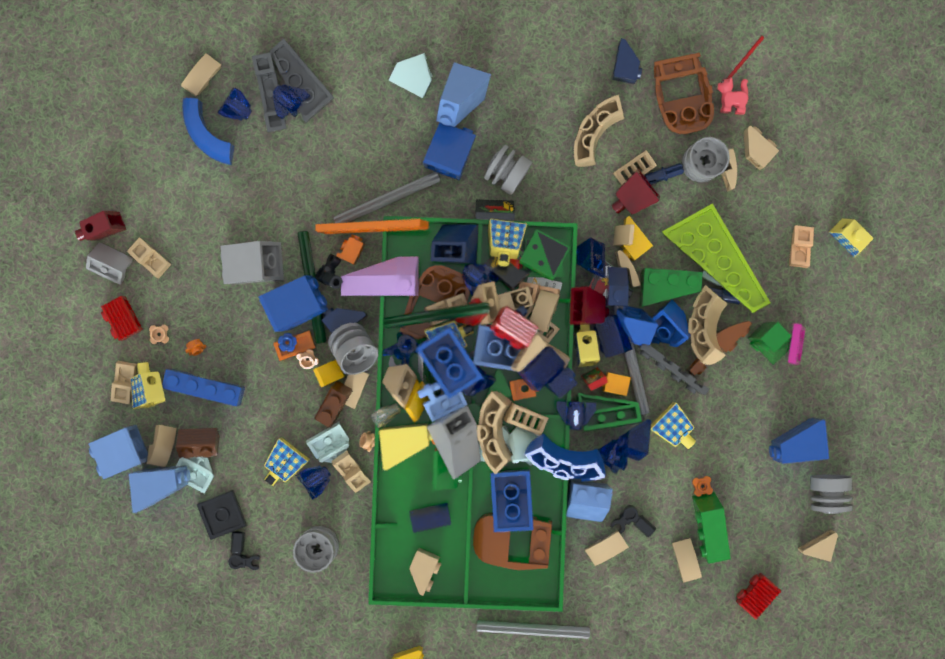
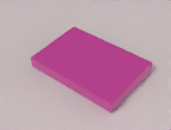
(796, 344)

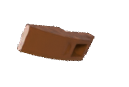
(727, 341)

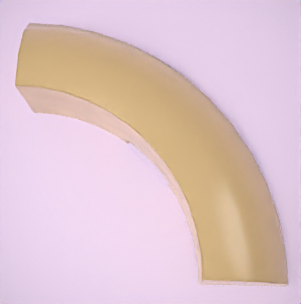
(592, 128)
(703, 326)
(490, 431)

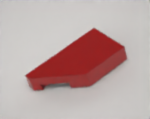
(472, 320)

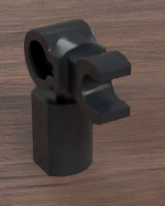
(326, 273)
(631, 514)
(237, 547)

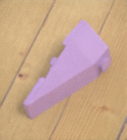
(389, 278)

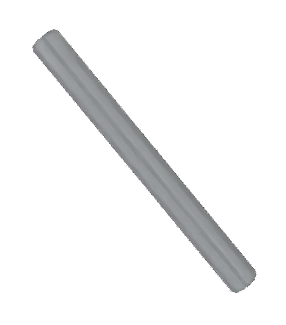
(387, 198)
(635, 375)
(533, 629)

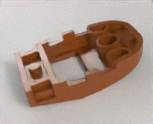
(688, 113)
(436, 285)
(494, 546)

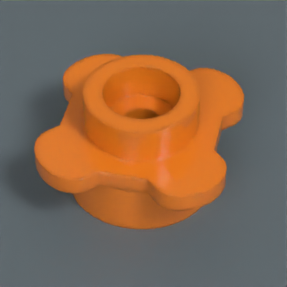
(195, 347)
(697, 486)

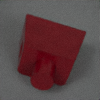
(635, 194)
(100, 226)
(587, 306)

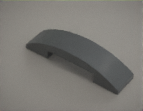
(267, 82)

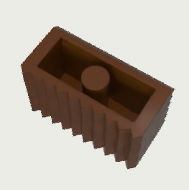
(333, 404)
(197, 442)

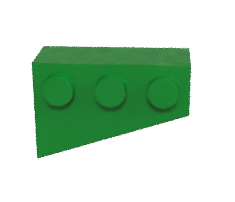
(664, 284)
(771, 341)
(610, 412)
(711, 528)

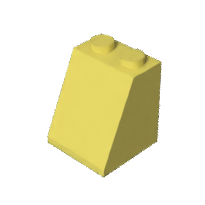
(402, 442)

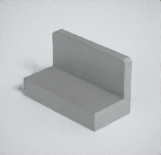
(108, 263)

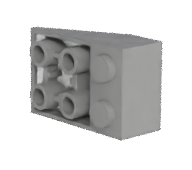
(456, 440)

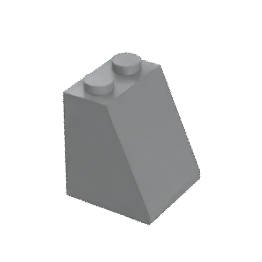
(252, 262)

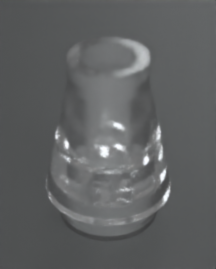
(384, 415)

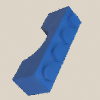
(202, 387)

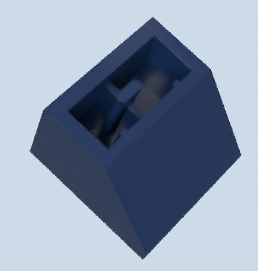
(455, 244)

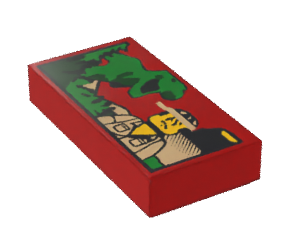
(594, 379)

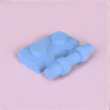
(440, 406)

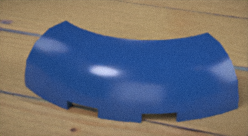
(201, 136)
(564, 462)

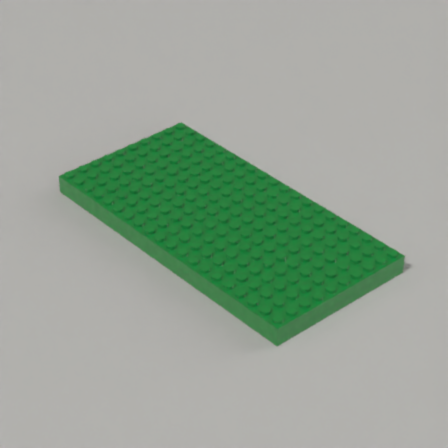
(408, 486)

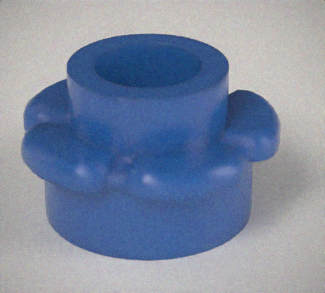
(282, 342)

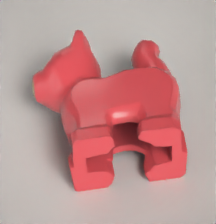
(736, 99)

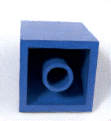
(449, 150)
(293, 303)
(801, 443)

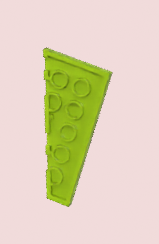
(713, 248)

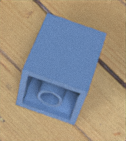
(462, 94)
(118, 451)
(155, 484)
(588, 500)

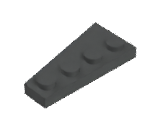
(299, 75)
(678, 375)

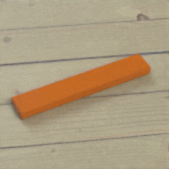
(372, 226)

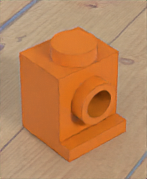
(351, 249)
(517, 394)

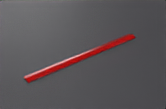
(746, 57)

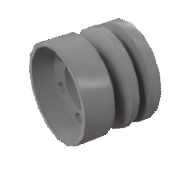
(715, 156)
(507, 169)
(352, 348)
(831, 494)
(305, 549)

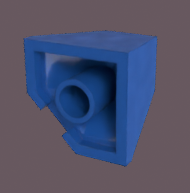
(637, 324)
(671, 325)

